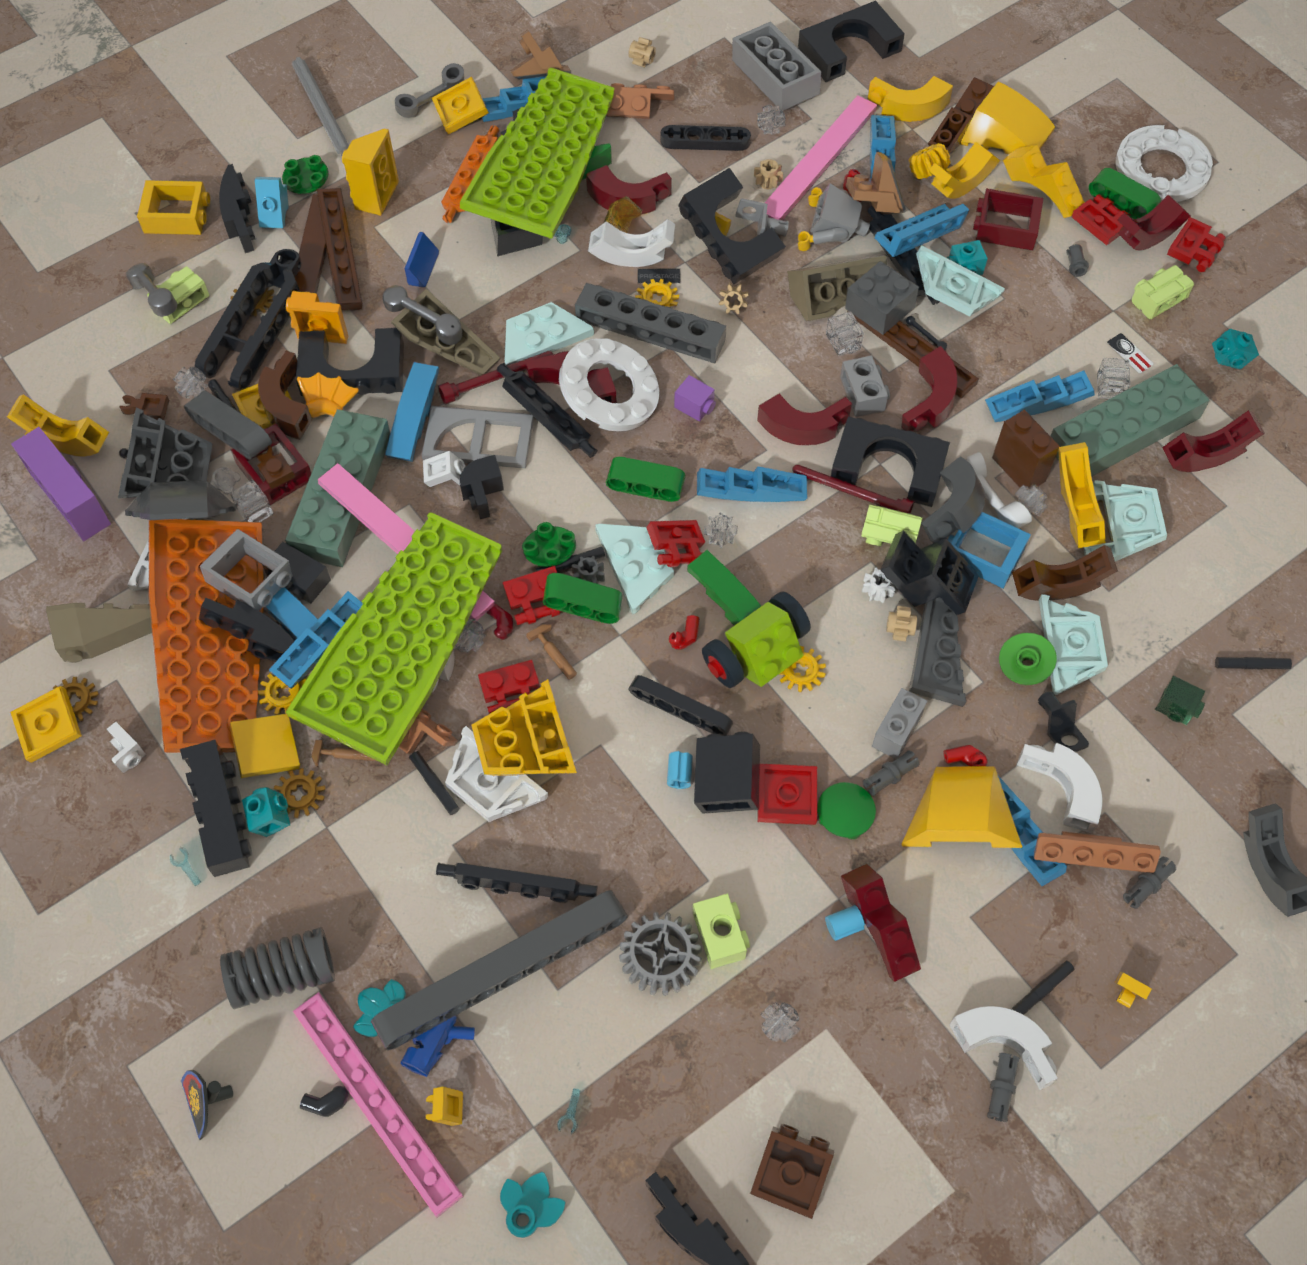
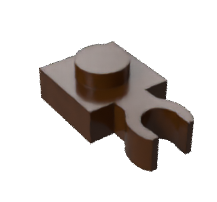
(152, 404)
(274, 468)

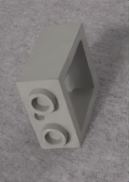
(230, 553)

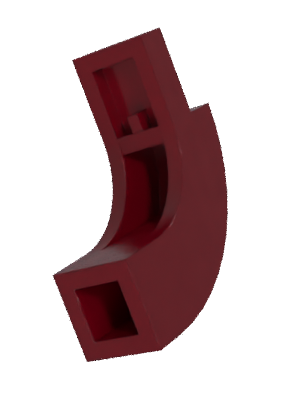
(607, 188)
(1154, 226)
(941, 375)
(802, 427)
(1199, 453)

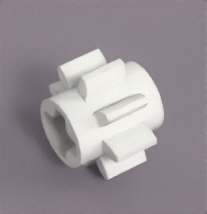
(878, 586)

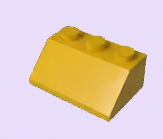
(371, 171)

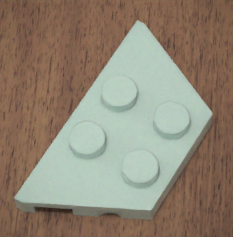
(954, 283)
(542, 331)
(633, 562)
(1077, 643)

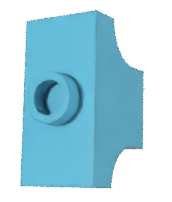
(271, 201)

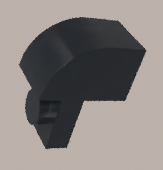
(478, 480)

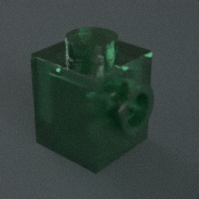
(1181, 701)

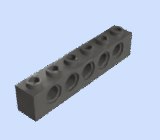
(650, 322)

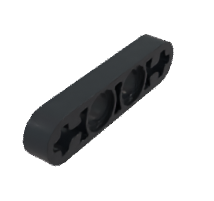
(705, 141)
(680, 706)

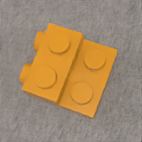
(312, 315)

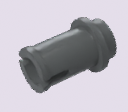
(1078, 264)

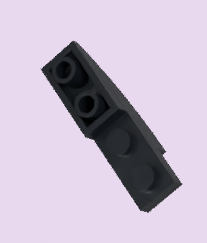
(235, 207)
(245, 622)
(701, 1242)

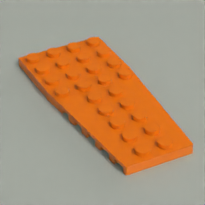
(200, 670)

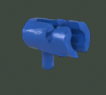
(430, 1046)

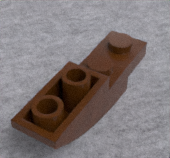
(958, 118)

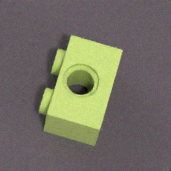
(720, 949)

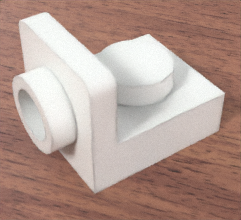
(442, 468)
(129, 750)

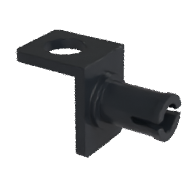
(1062, 721)

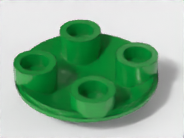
(305, 174)
(549, 545)
(846, 810)

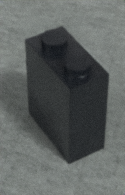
(727, 773)

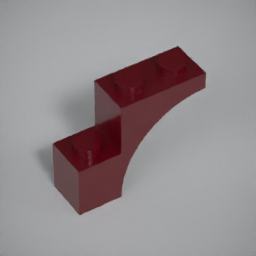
(548, 368)
(886, 924)

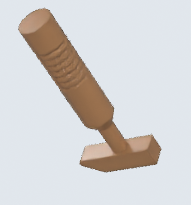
(552, 650)
(338, 752)

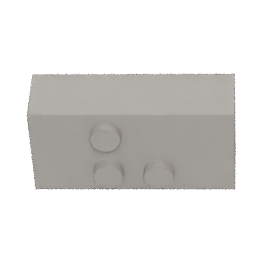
(776, 66)

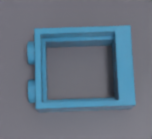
(1001, 532)

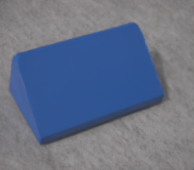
(421, 261)

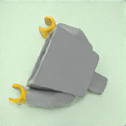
(834, 218)

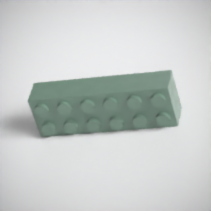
(1134, 418)
(321, 524)

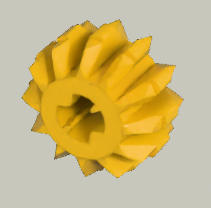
(924, 159)

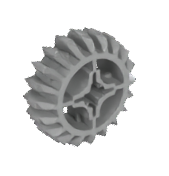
(671, 957)

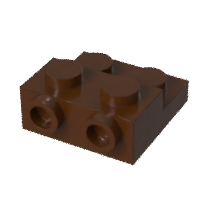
(793, 1170)

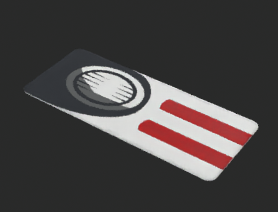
(1130, 352)

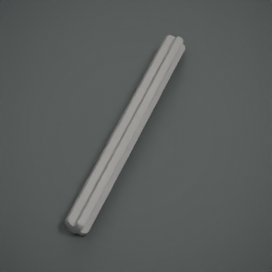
(320, 105)

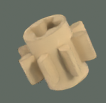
(642, 52)
(768, 174)
(730, 292)
(901, 623)

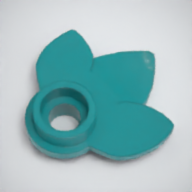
(373, 1001)
(531, 1200)

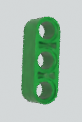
(1124, 192)
(645, 479)
(582, 598)

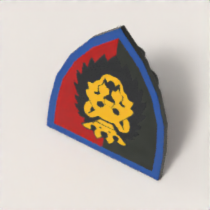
(200, 1097)

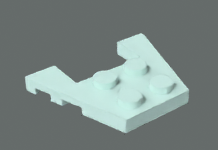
(1132, 518)

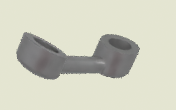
(408, 105)
(159, 299)
(396, 299)

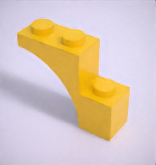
(1054, 180)
(1078, 492)

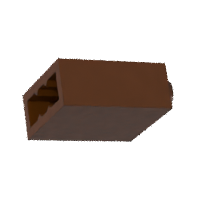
(1025, 450)

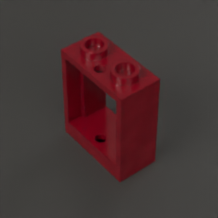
(1011, 204)
(300, 467)

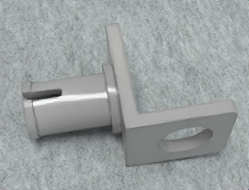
(761, 217)

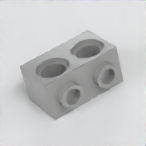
(864, 386)
(899, 723)

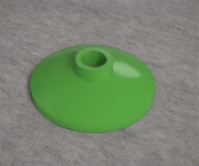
(1027, 647)

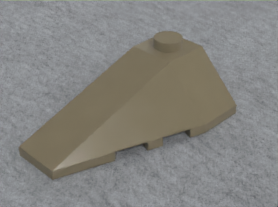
(823, 288)
(468, 352)
(90, 632)

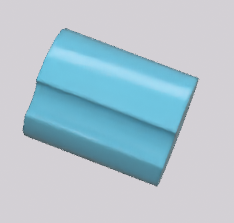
(679, 770)
(845, 922)

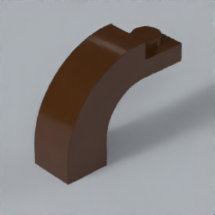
(288, 414)
(1065, 579)

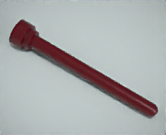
(451, 391)
(902, 505)

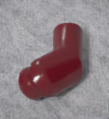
(504, 621)

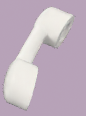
(1013, 513)

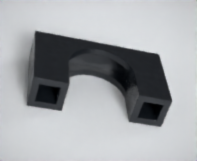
(865, 22)
(734, 257)
(379, 375)
(922, 452)

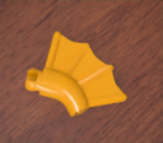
(325, 394)

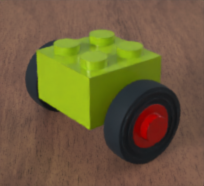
(760, 643)

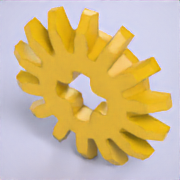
(659, 289)
(811, 673)
(271, 694)

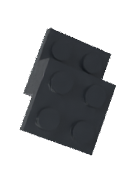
(930, 572)

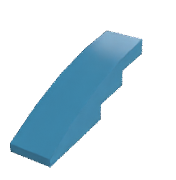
(510, 100)
(882, 138)
(1040, 397)
(412, 411)
(751, 486)
(290, 613)
(312, 643)
(1028, 833)

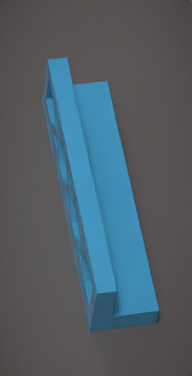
(922, 228)

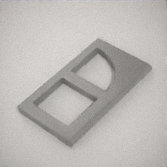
(446, 418)

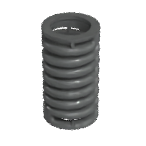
(236, 967)

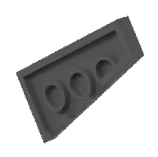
(937, 656)

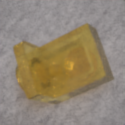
(621, 213)

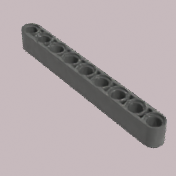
(498, 970)

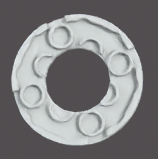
(1185, 145)
(588, 405)

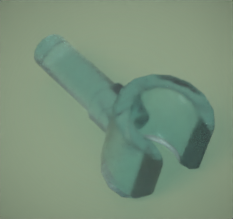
(562, 233)
(186, 866)
(571, 1111)

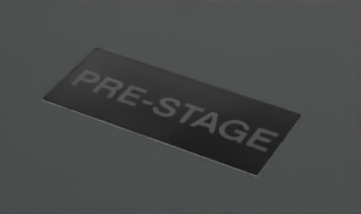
(668, 275)

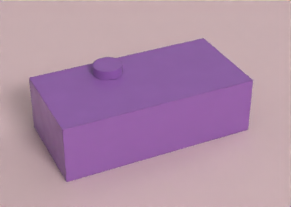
(61, 483)

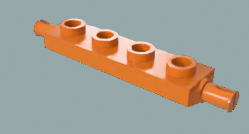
(467, 171)

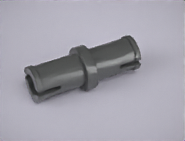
(891, 773)
(1149, 883)
(1003, 1087)

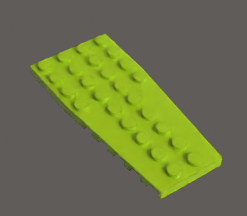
(542, 156)
(398, 641)

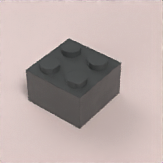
(881, 297)

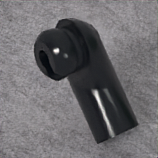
(327, 1104)

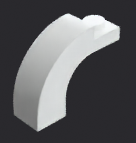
(631, 249)
(1074, 776)
(1009, 1028)

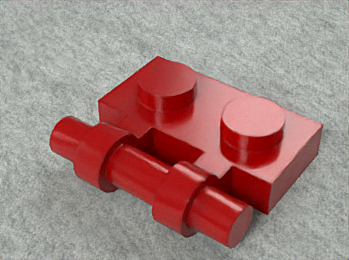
(1100, 218)
(1189, 241)
(674, 536)
(528, 590)
(508, 682)

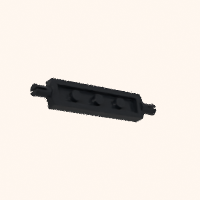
(906, 262)
(546, 410)
(527, 884)

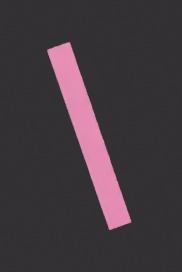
(819, 157)
(379, 518)
(378, 1105)

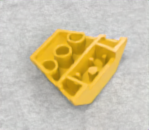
(1007, 122)
(524, 737)
(963, 807)

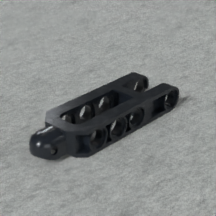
(226, 332)

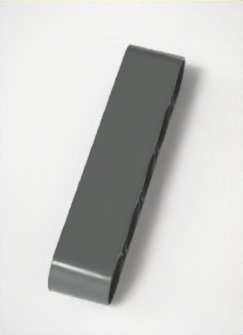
(227, 424)

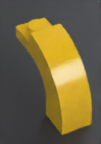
(910, 104)
(966, 174)
(69, 437)

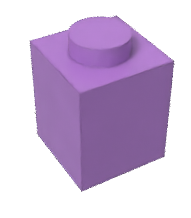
(694, 398)

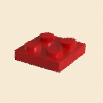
(787, 794)

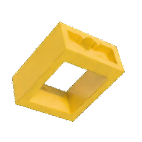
(173, 223)

